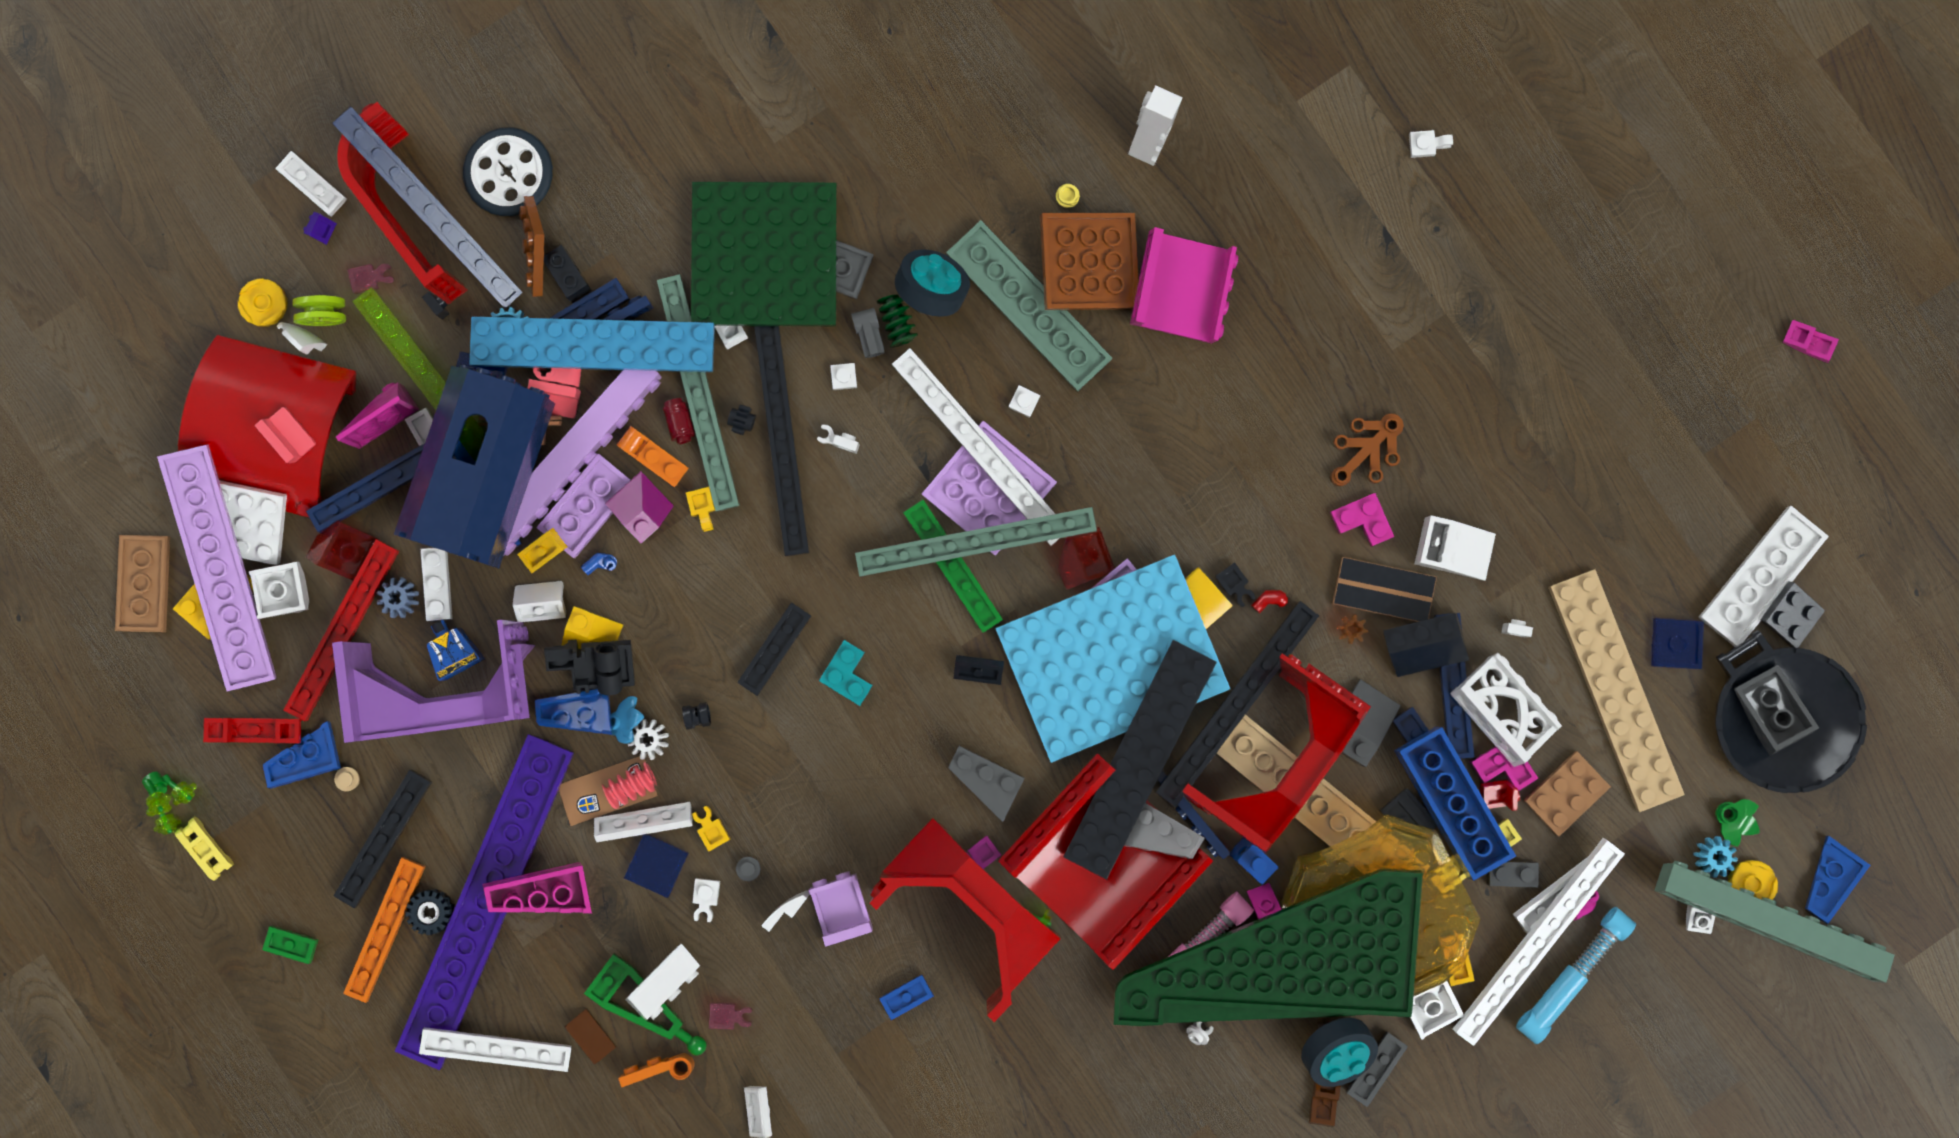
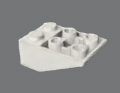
(1455, 547)

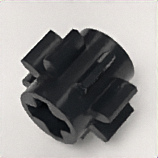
(741, 419)

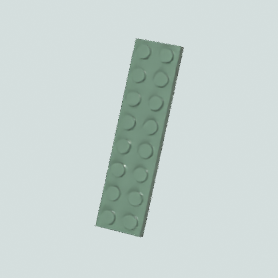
(1021, 301)

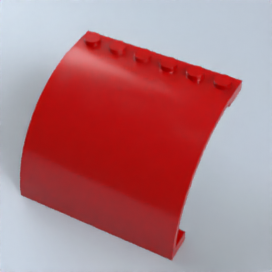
(250, 383)
(1103, 912)

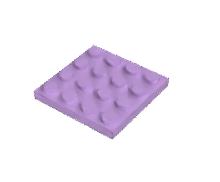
(972, 497)

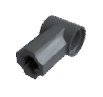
(867, 327)

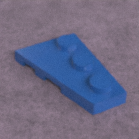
(576, 712)

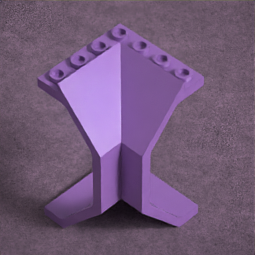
(382, 707)

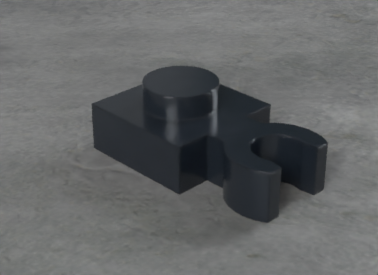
(1233, 581)

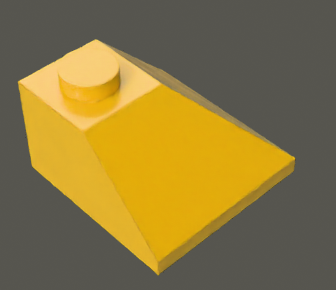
(590, 627)

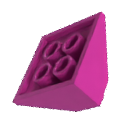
(379, 416)

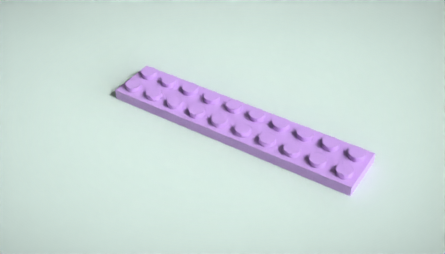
(217, 567)

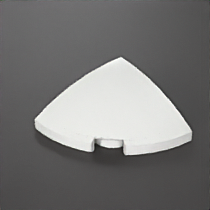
(301, 338)

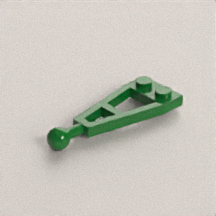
(609, 981)

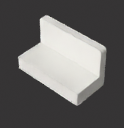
(539, 601)

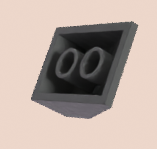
(1775, 710)
(1374, 725)

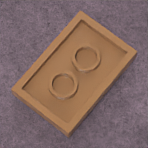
(1566, 793)

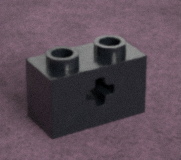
(566, 274)

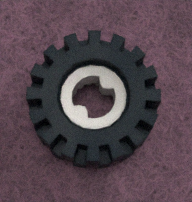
(434, 900)

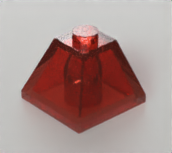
(341, 549)
(1084, 559)

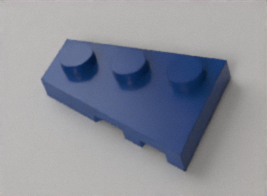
(304, 760)
(1834, 879)

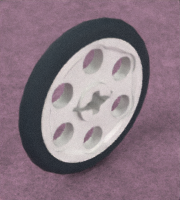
(487, 147)

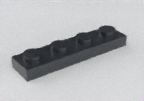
(774, 649)

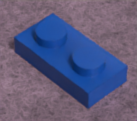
(906, 997)

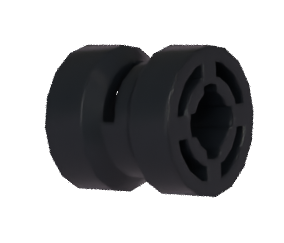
(696, 716)

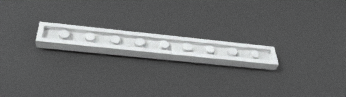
(971, 437)
(1538, 941)

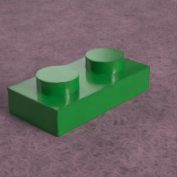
(290, 944)

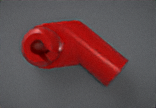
(1270, 597)

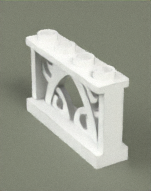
(1528, 706)

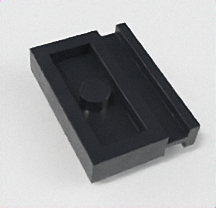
(1408, 808)

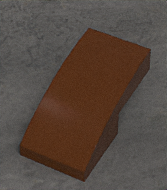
(1324, 1105)

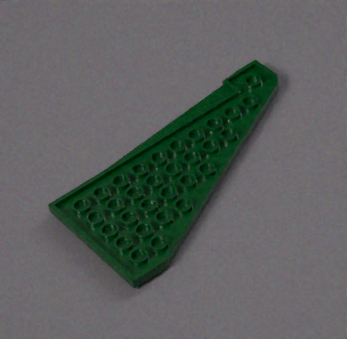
(1318, 958)

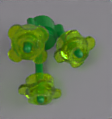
(159, 801)

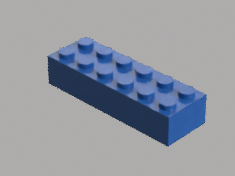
(1455, 803)

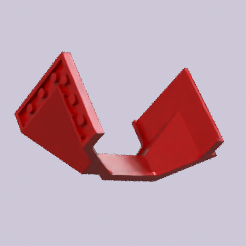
(1332, 721)
(940, 861)

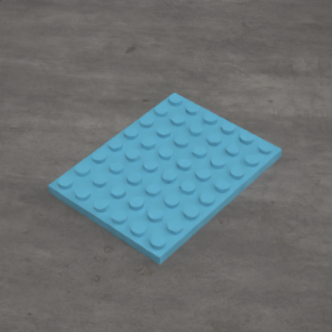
(1098, 652)

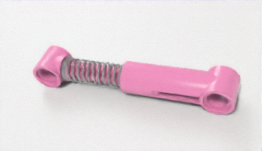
(1234, 911)

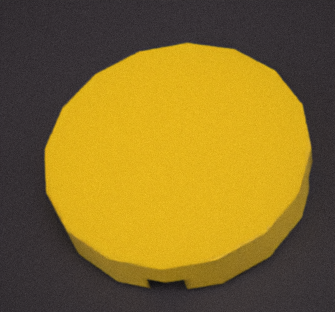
(262, 302)
(1754, 877)

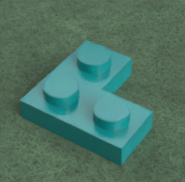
(840, 674)

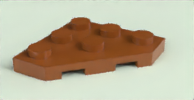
(533, 245)

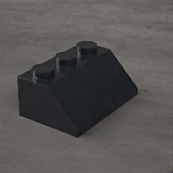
(1426, 644)

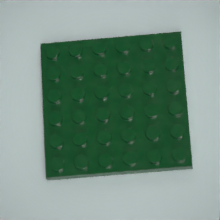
(764, 253)

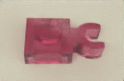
(366, 277)
(724, 1016)

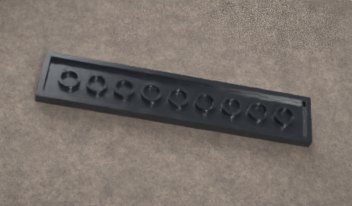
(1140, 759)

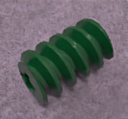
(897, 320)

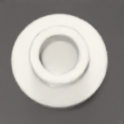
(1197, 1035)

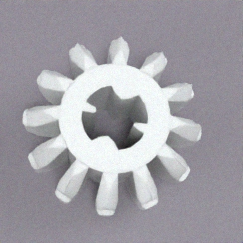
(651, 731)

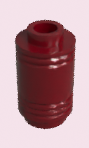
(678, 421)

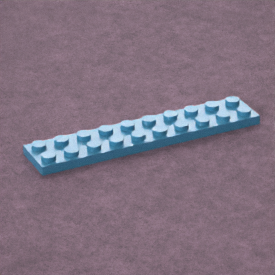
(592, 344)

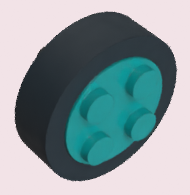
(932, 283)
(1339, 1052)

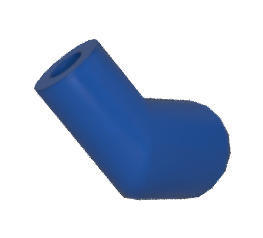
(599, 560)

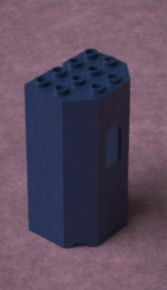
(469, 505)

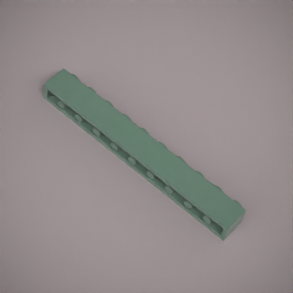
(1774, 922)

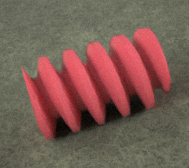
(630, 786)

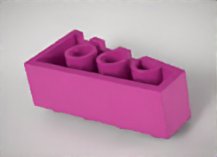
(549, 890)

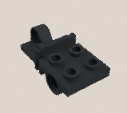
(595, 665)

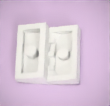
(790, 907)

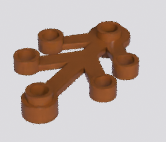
(1370, 447)

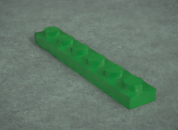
(955, 570)

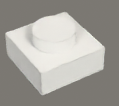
(843, 376)
(1024, 401)
(1517, 628)

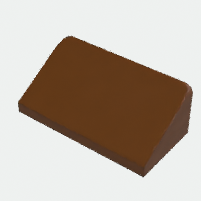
(590, 1036)

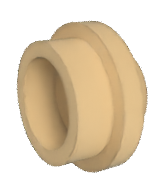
(347, 779)

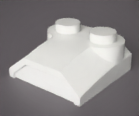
(279, 590)
(1435, 1009)

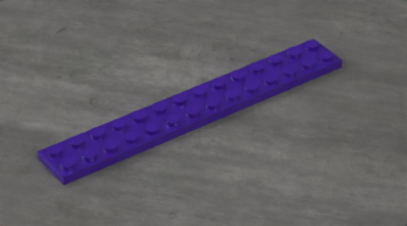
(471, 927)

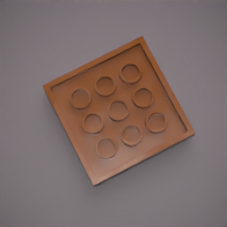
(1089, 261)

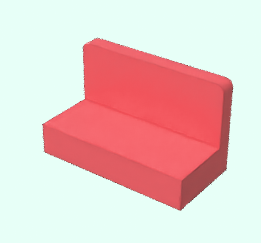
(564, 397)
(286, 435)

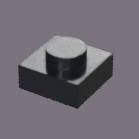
(436, 304)

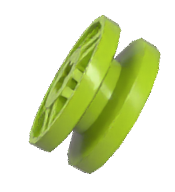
(319, 310)

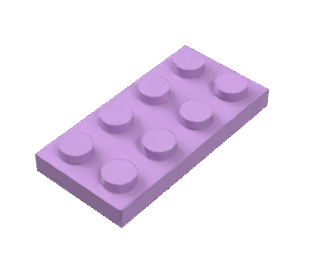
(583, 506)

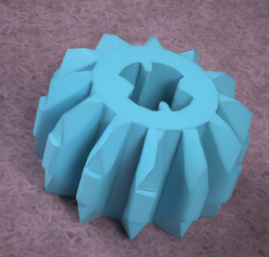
(1713, 866)

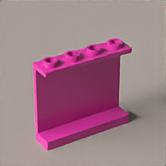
(1183, 287)

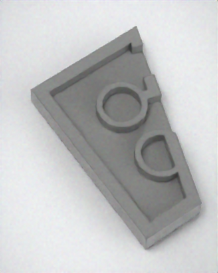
(1163, 834)

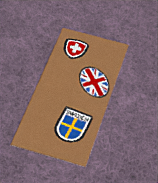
(585, 797)

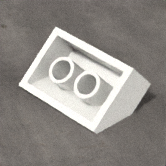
(663, 983)

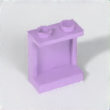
(840, 908)

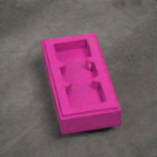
(1263, 900)

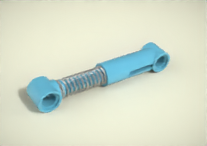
(1537, 1022)

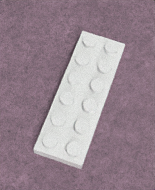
(1762, 576)

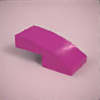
(1810, 342)

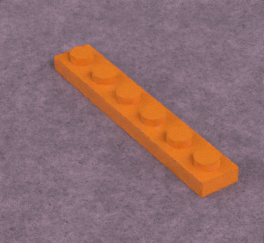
(384, 930)

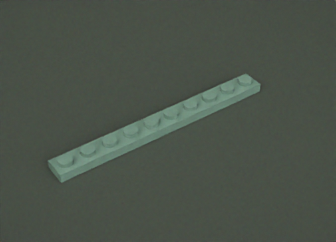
(701, 406)
(976, 541)

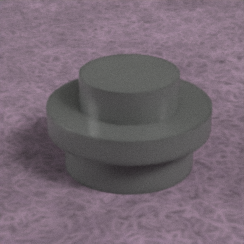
(748, 868)

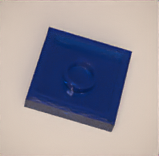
(1677, 643)
(656, 865)

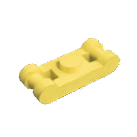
(203, 848)

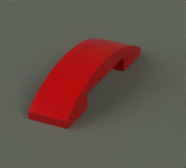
(252, 730)

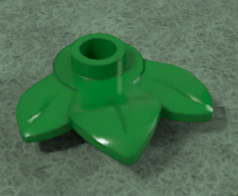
(1740, 820)

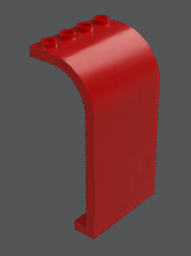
(360, 178)

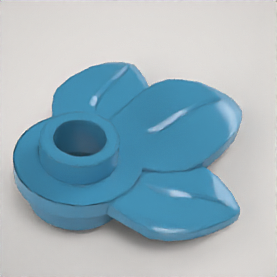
(625, 720)

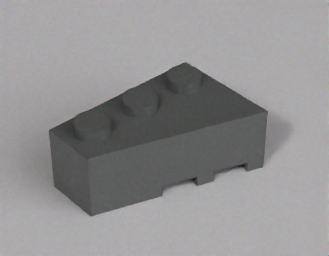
(987, 780)

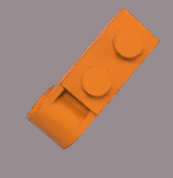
(652, 456)
(656, 1066)

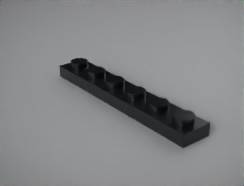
(382, 838)

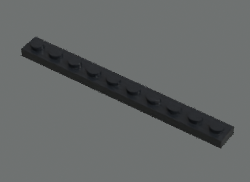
(781, 440)
(1236, 704)

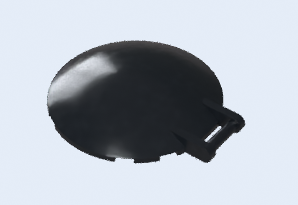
(1827, 694)

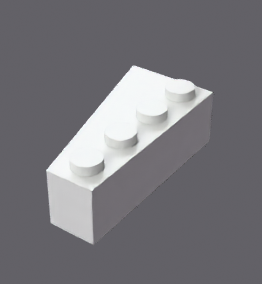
(1154, 123)

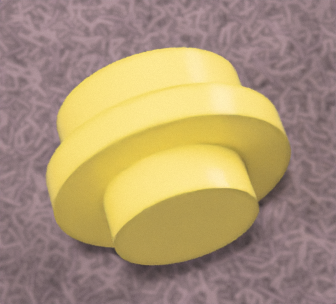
(1067, 195)

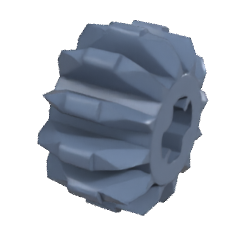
(406, 597)

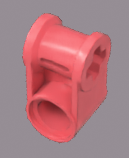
(560, 376)

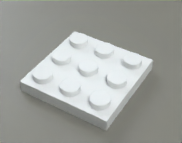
(256, 521)

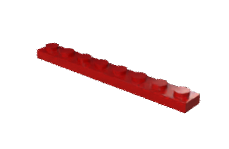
(341, 629)

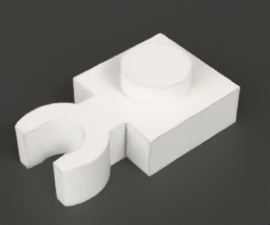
(705, 894)

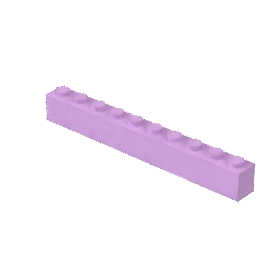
(580, 445)

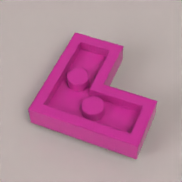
(1366, 513)
(1494, 762)

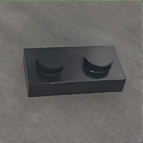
(978, 669)

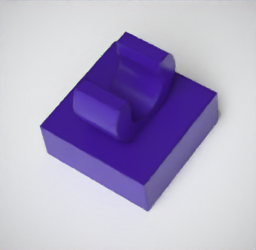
(319, 228)

